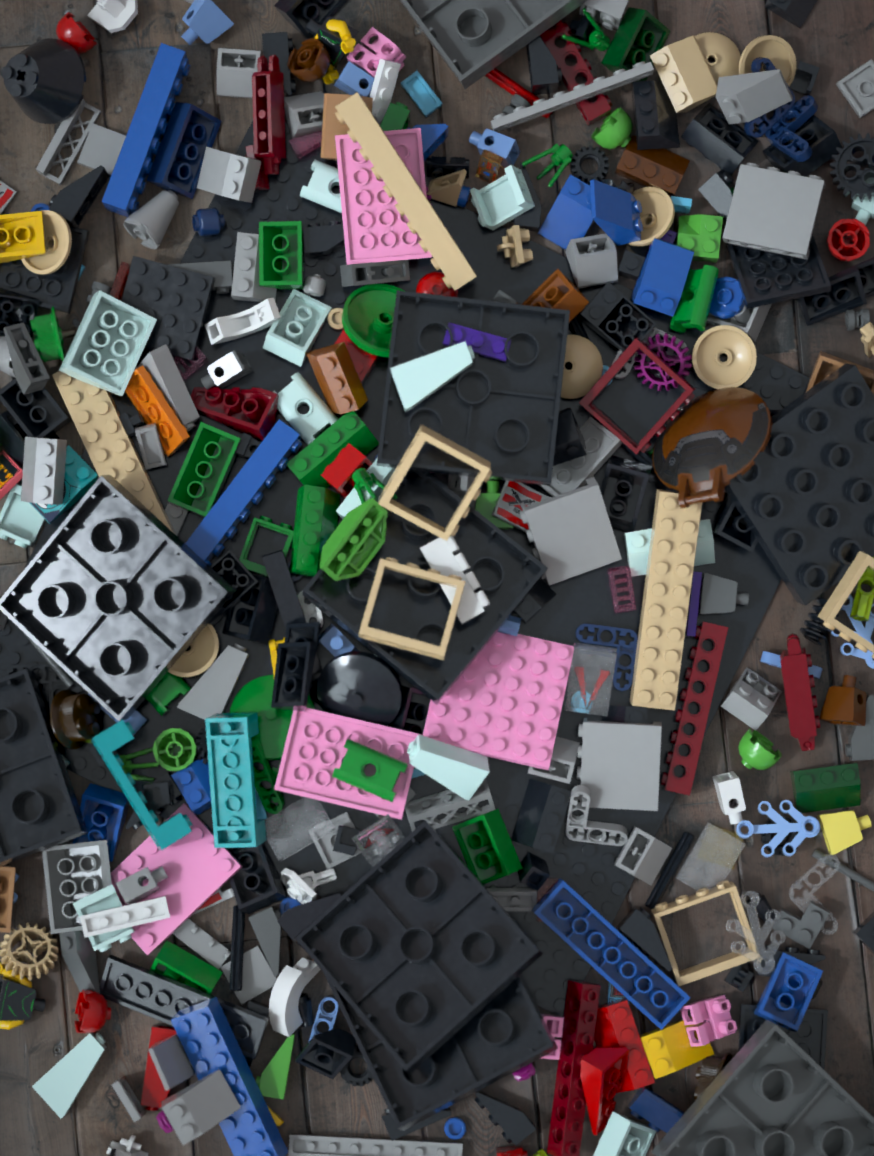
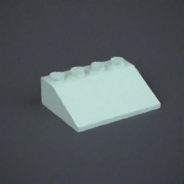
(108, 344)

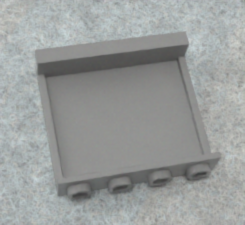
(773, 210)
(571, 532)
(620, 764)

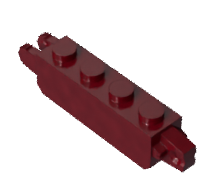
(268, 114)
(798, 693)

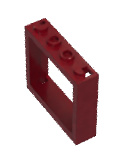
(659, 427)

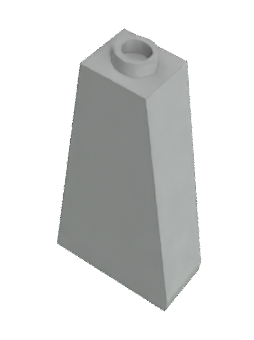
(169, 381)
(216, 685)

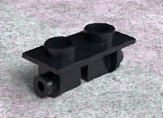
(438, 167)

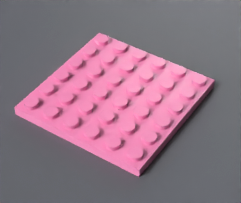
(506, 701)

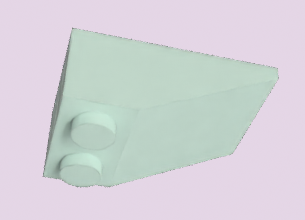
(297, 328)

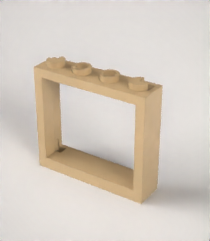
(426, 434)
(839, 597)
(403, 642)
(717, 964)

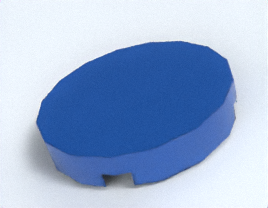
(727, 298)

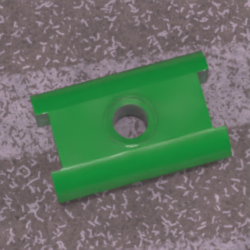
(695, 299)
(166, 692)
(354, 764)

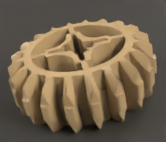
(14, 959)

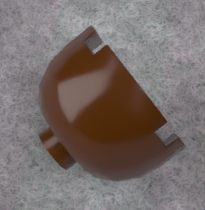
(309, 61)

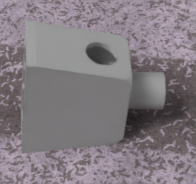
(132, 888)

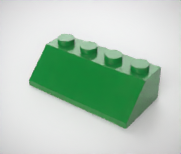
(322, 451)
(204, 470)
(313, 526)

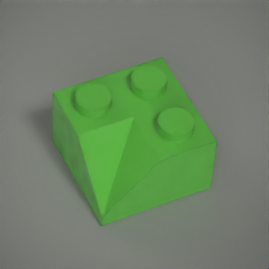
(700, 234)

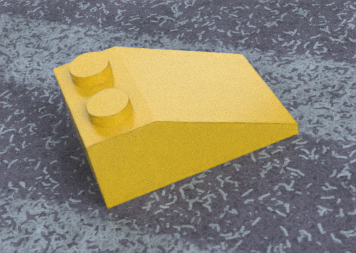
(21, 236)
(671, 1049)

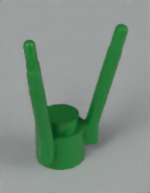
(596, 39)
(560, 156)
(364, 482)

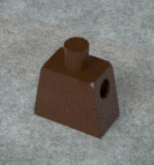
(845, 704)

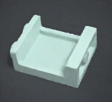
(502, 199)
(20, 520)
(98, 901)

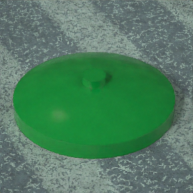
(370, 316)
(272, 722)

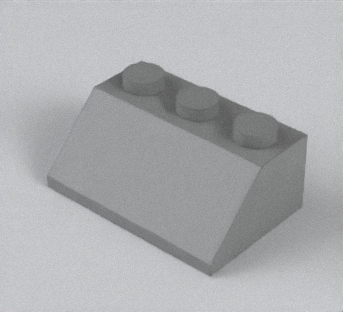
(246, 271)
(43, 470)

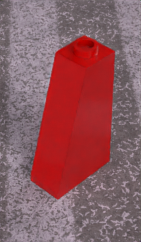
(153, 1088)

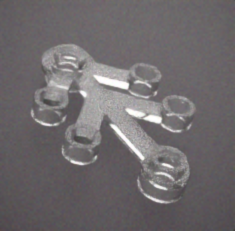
(757, 935)

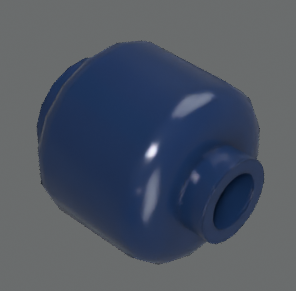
(208, 221)

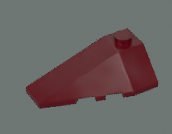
(242, 409)

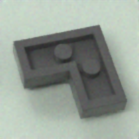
(803, 929)

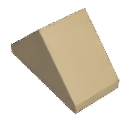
(447, 188)

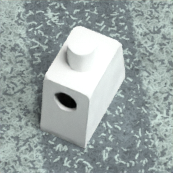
(728, 788)

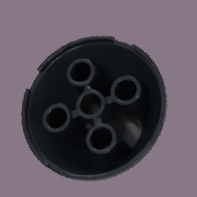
(46, 80)

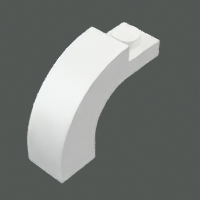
(243, 323)
(286, 993)

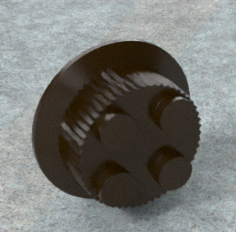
(74, 718)
(709, 1071)

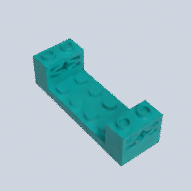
(233, 780)
(163, 834)

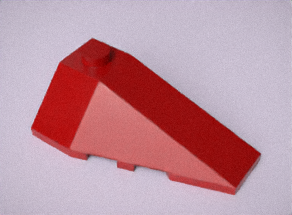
(600, 1082)

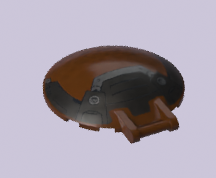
(711, 443)

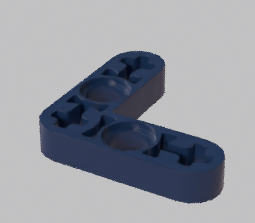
(778, 112)
(779, 135)
(621, 649)

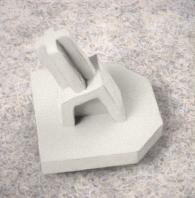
(114, 14)
(305, 885)

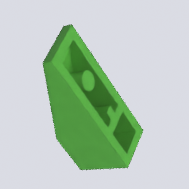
(275, 1075)

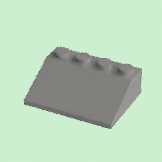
(70, 875)

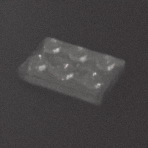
(297, 827)
(710, 858)

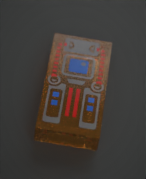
(489, 166)

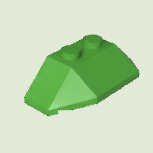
(354, 541)

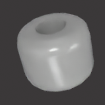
(314, 285)

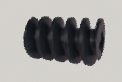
(815, 627)

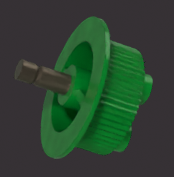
(49, 336)

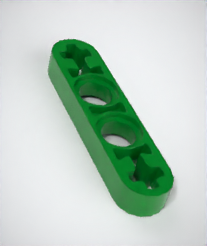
(265, 774)

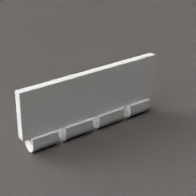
(441, 558)

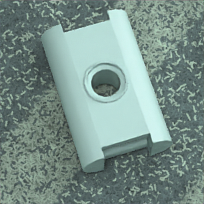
(320, 186)
(319, 414)

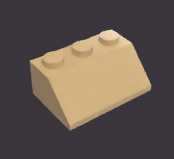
(685, 74)

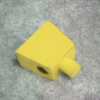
(842, 829)

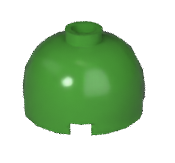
(614, 130)
(174, 749)
(757, 751)

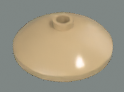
(775, 50)
(723, 51)
(656, 207)
(57, 233)
(739, 352)
(586, 367)
(200, 656)

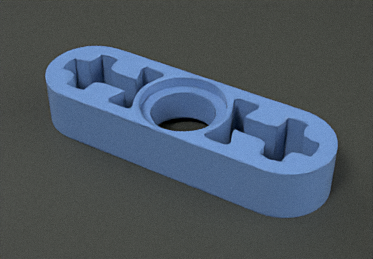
(774, 660)

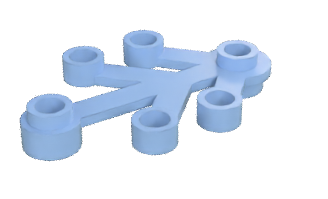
(864, 632)
(781, 827)

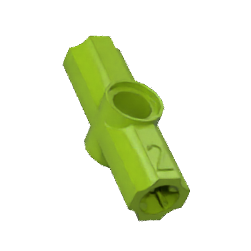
(863, 600)

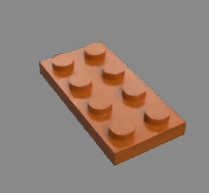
(155, 409)

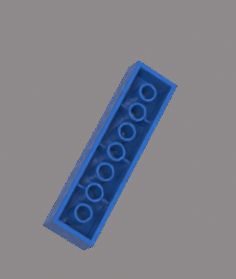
(146, 130)
(244, 491)
(610, 954)
(212, 1047)

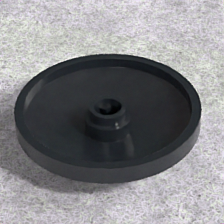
(360, 688)

